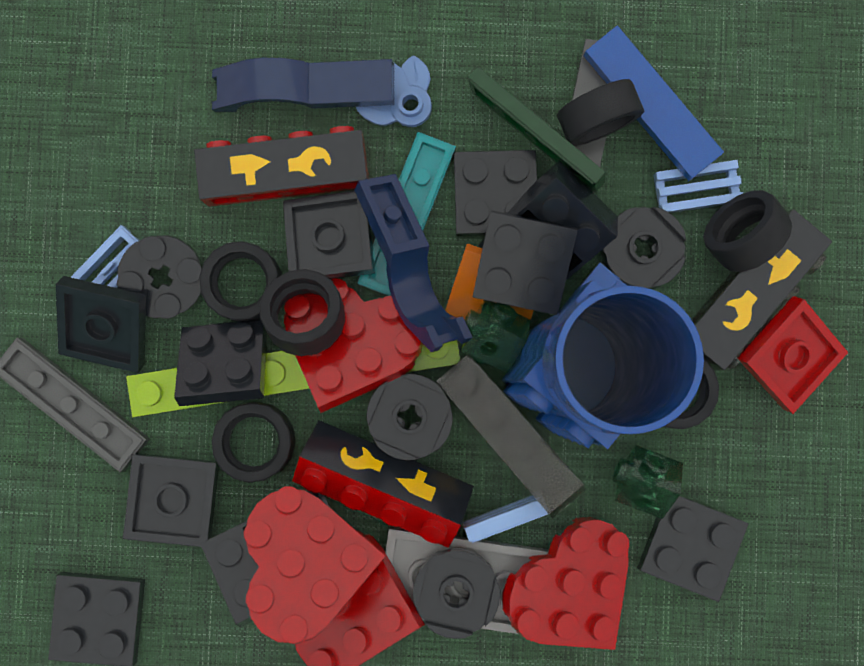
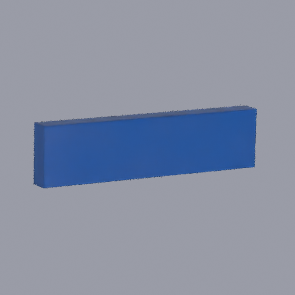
(665, 115)

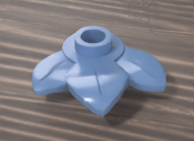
(410, 83)

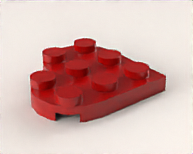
(368, 353)
(306, 565)
(573, 590)
(368, 624)

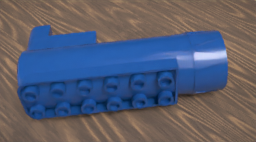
(608, 363)

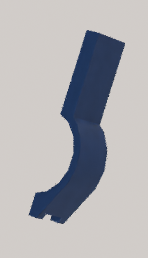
(304, 83)
(407, 262)

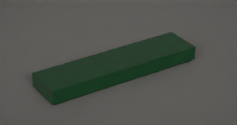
(535, 129)

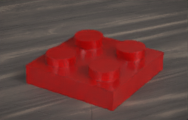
(793, 354)

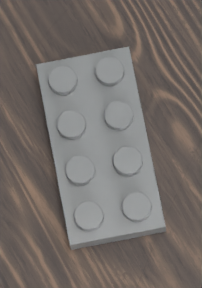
(410, 551)

